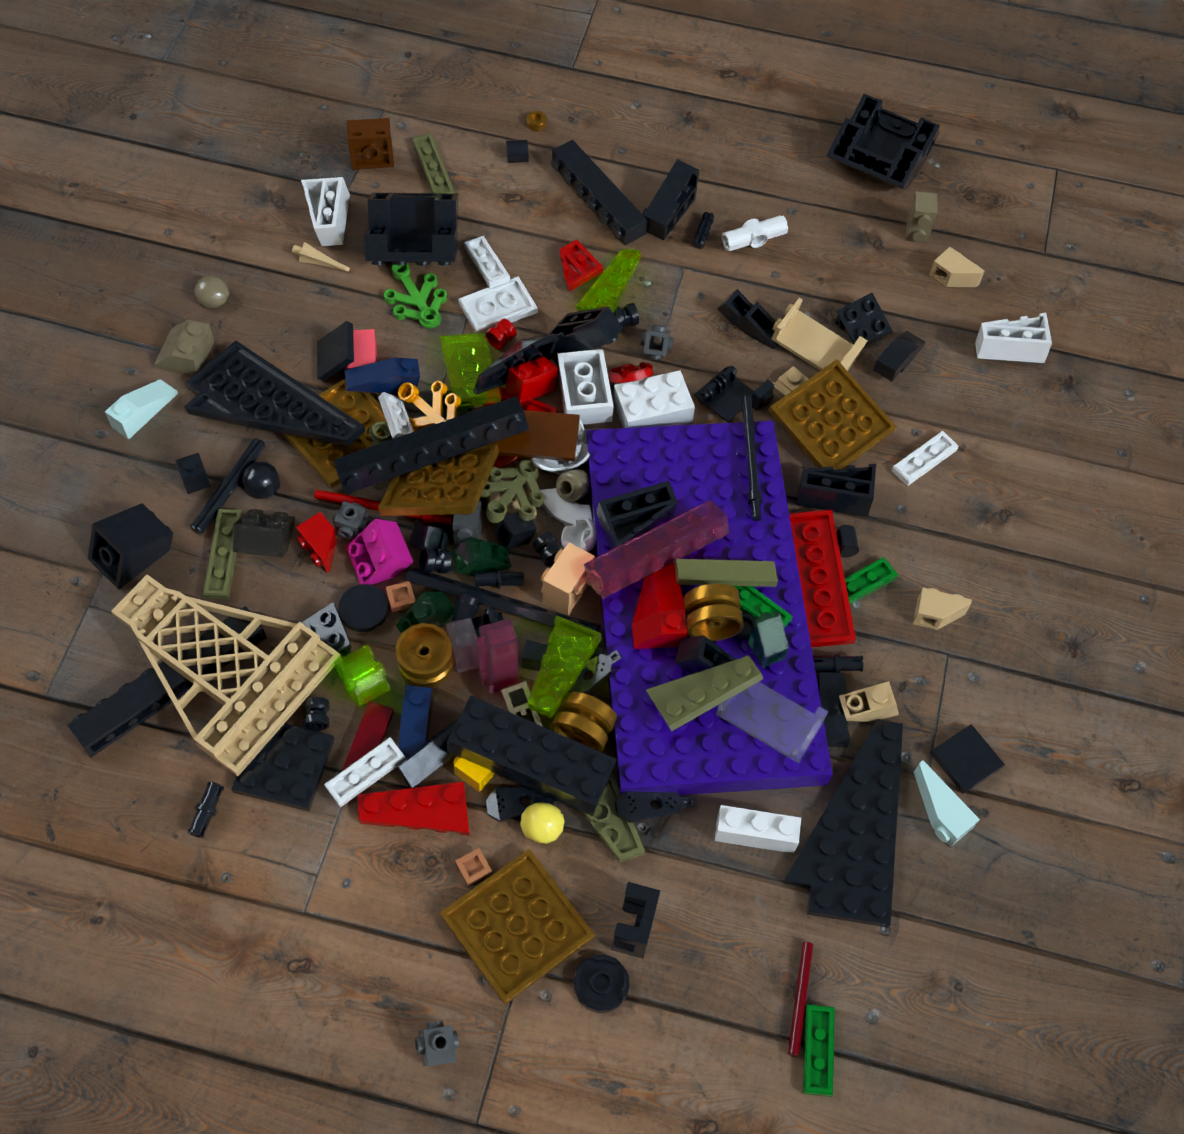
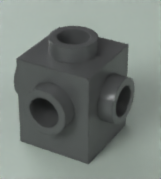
(650, 347)
(350, 520)
(426, 1045)

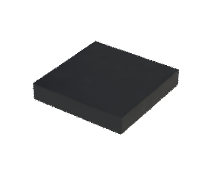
(335, 351)
(967, 759)

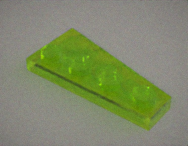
(612, 282)
(565, 657)

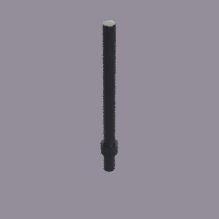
(754, 495)

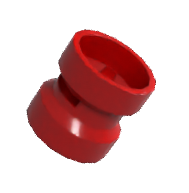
(501, 333)

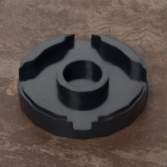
(363, 608)
(601, 983)

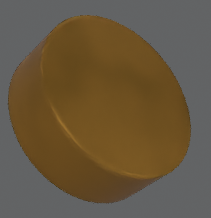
(536, 121)

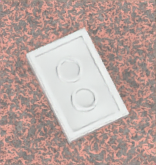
(491, 305)

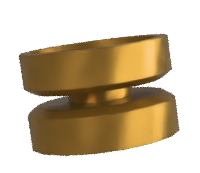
(713, 612)
(424, 655)
(584, 720)

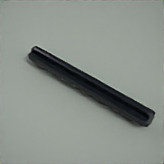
(227, 486)

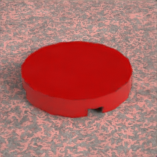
(630, 373)

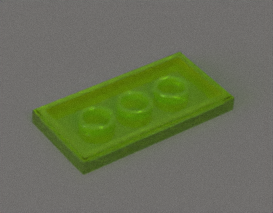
(464, 360)

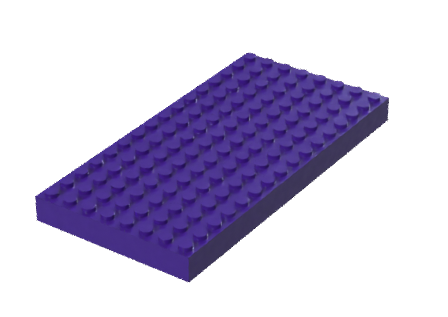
(708, 751)

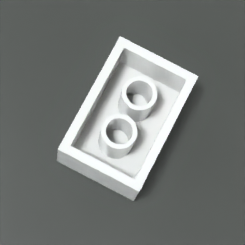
(585, 386)
(654, 401)

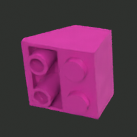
(379, 552)

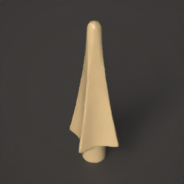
(310, 255)

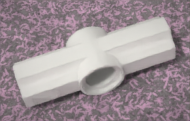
(754, 233)

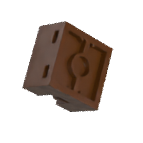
(370, 143)

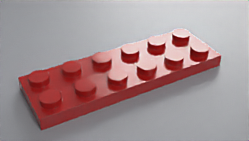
(822, 579)

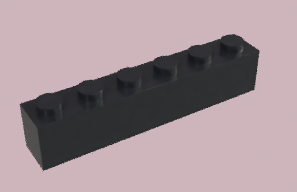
(599, 192)

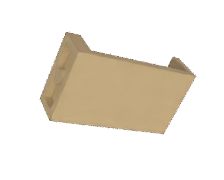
(814, 341)

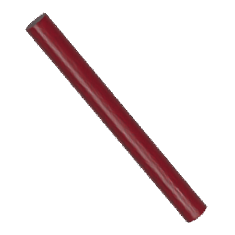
(800, 999)

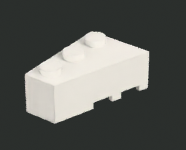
(328, 208)
(1015, 340)

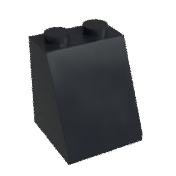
(128, 543)

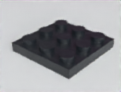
(287, 768)

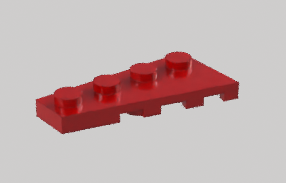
(426, 807)

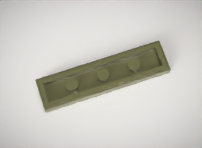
(432, 164)
(221, 558)
(726, 572)

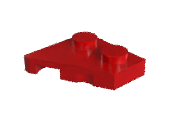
(578, 265)

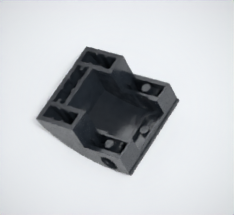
(883, 143)
(412, 228)

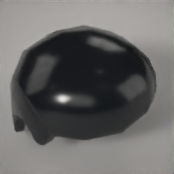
(260, 480)

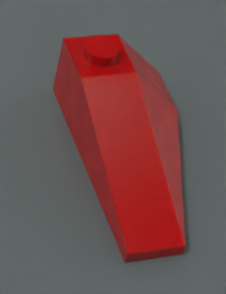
(659, 612)

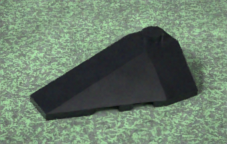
(520, 353)

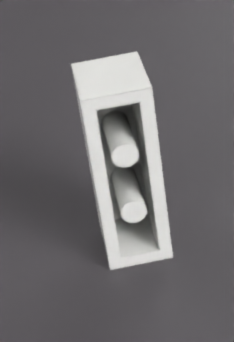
(757, 829)

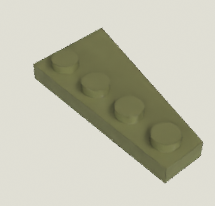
(697, 693)
(615, 832)

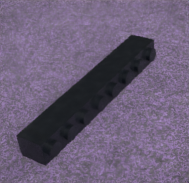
(431, 445)
(146, 694)

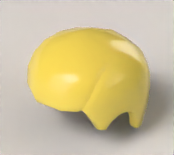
(542, 822)

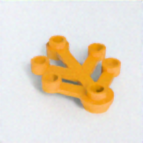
(410, 394)

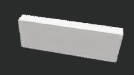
(486, 262)
(395, 415)
(924, 458)
(364, 772)

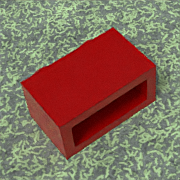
(531, 379)

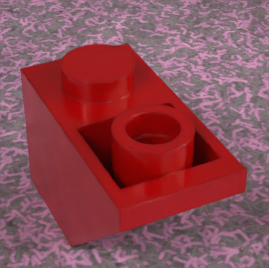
(319, 539)

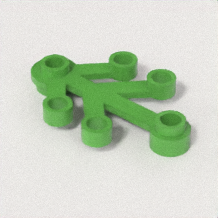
(417, 299)

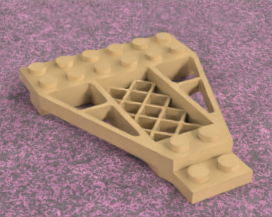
(263, 700)

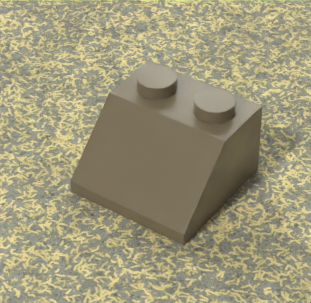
(186, 348)

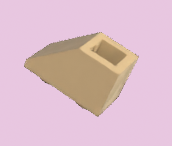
(956, 270)
(938, 609)
(870, 703)

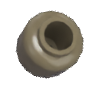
(573, 485)

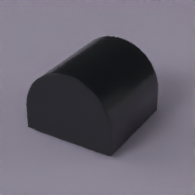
(517, 151)
(847, 541)

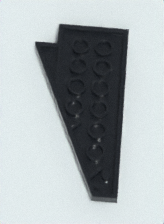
(256, 394)
(854, 842)

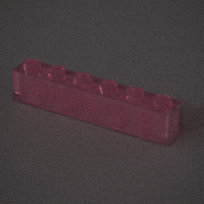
(656, 549)

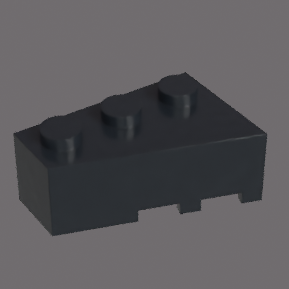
(672, 199)
(585, 330)
(838, 489)
(635, 512)

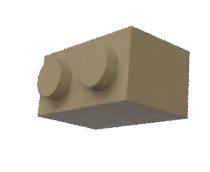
(921, 217)

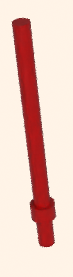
(373, 505)

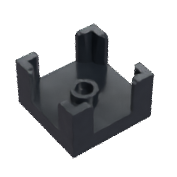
(643, 903)

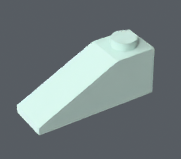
(138, 407)
(944, 808)

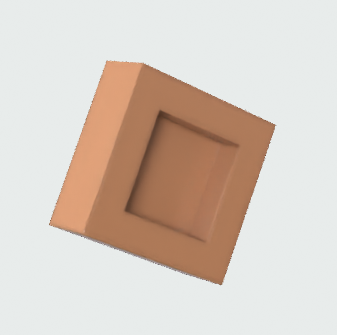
(400, 596)
(473, 867)

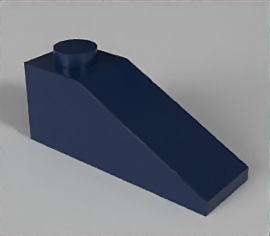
(383, 375)
(415, 718)

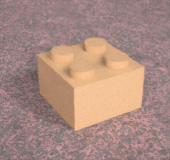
(566, 579)

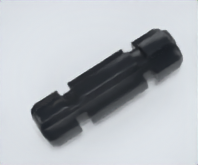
(703, 230)

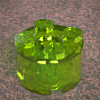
(362, 676)

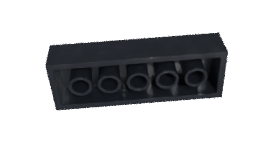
(531, 755)

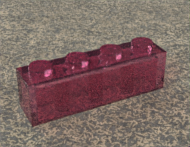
(498, 655)

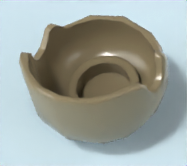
(211, 291)

